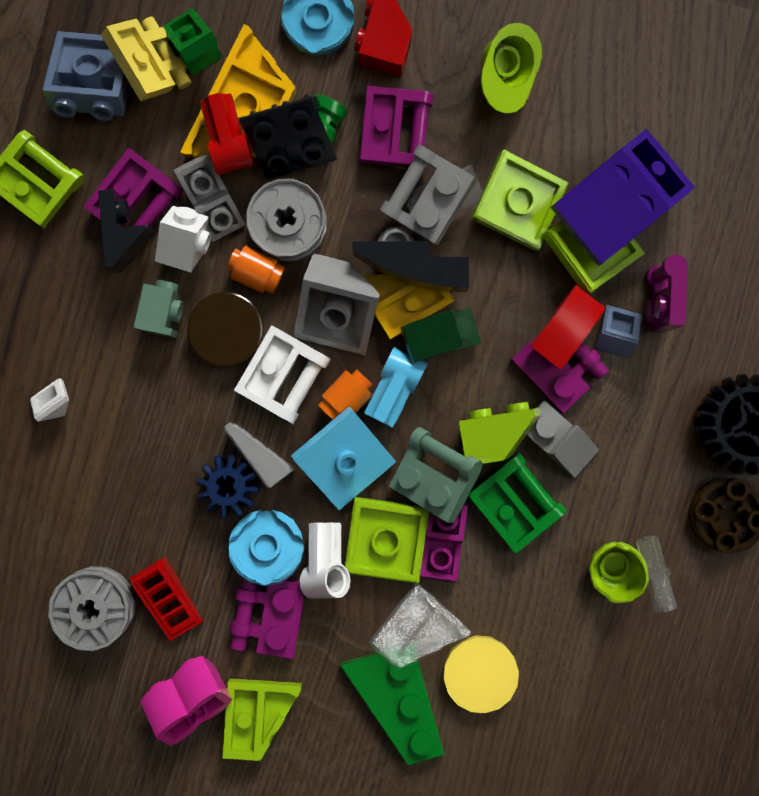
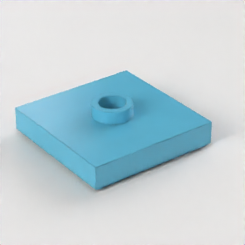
(343, 458)

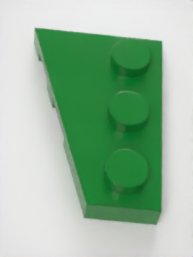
(398, 703)

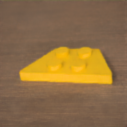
(251, 79)

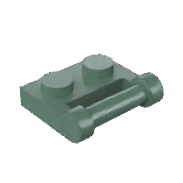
(428, 485)

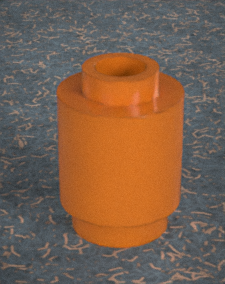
(255, 270)
(345, 392)

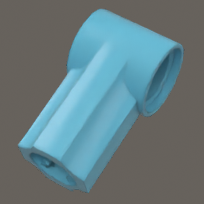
(397, 381)

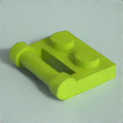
(26, 189)

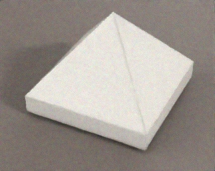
(50, 401)

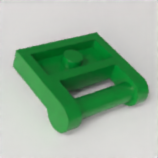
(507, 511)

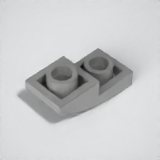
(209, 196)

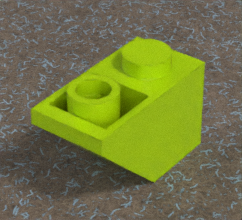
(496, 436)

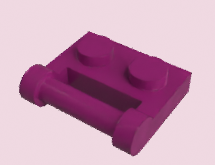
(383, 125)
(132, 180)
(669, 293)

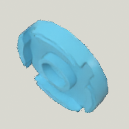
(318, 25)
(266, 547)

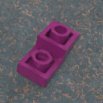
(443, 547)

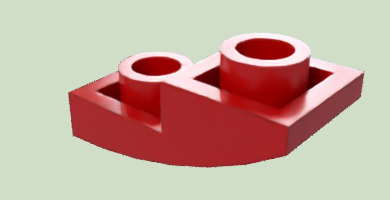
(568, 327)

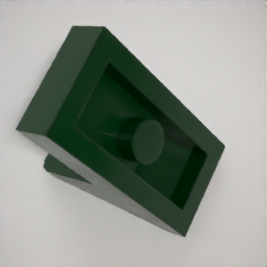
(440, 334)

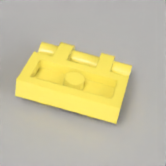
(140, 62)

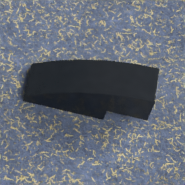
(413, 265)

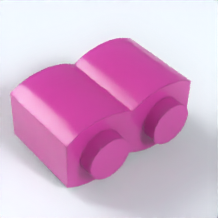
(185, 700)

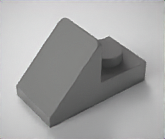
(561, 440)

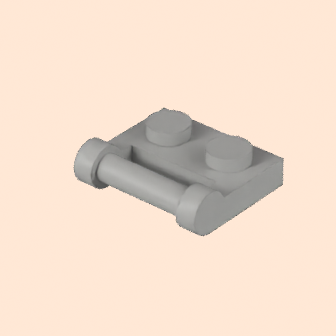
(439, 200)

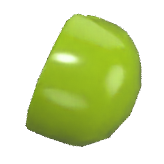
(618, 572)

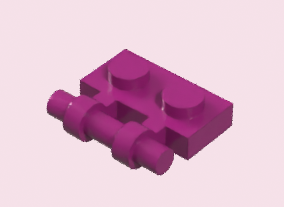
(559, 386)
(279, 621)

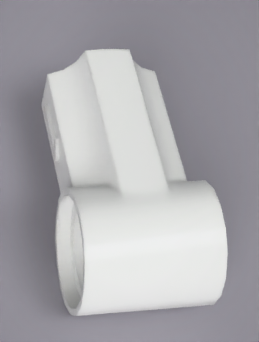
(325, 574)

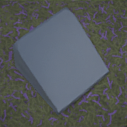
(618, 331)

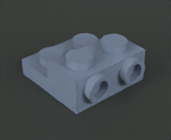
(84, 78)

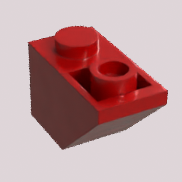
(386, 38)

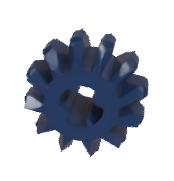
(215, 486)

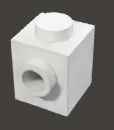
(182, 238)

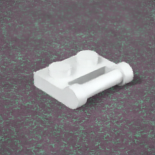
(270, 369)

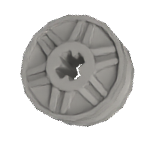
(280, 200)
(73, 618)

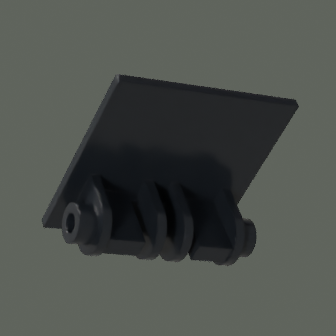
(289, 137)

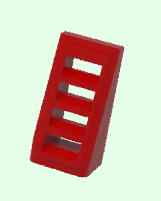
(155, 606)

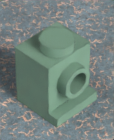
(159, 309)

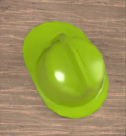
(510, 67)

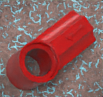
(227, 142)

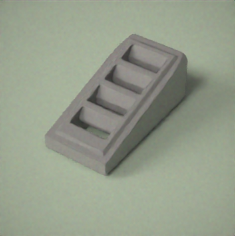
(264, 461)

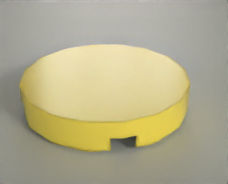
(480, 674)

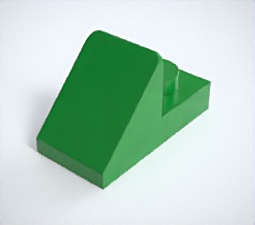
(193, 41)

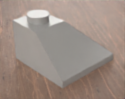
(335, 305)

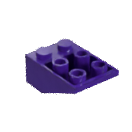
(622, 197)

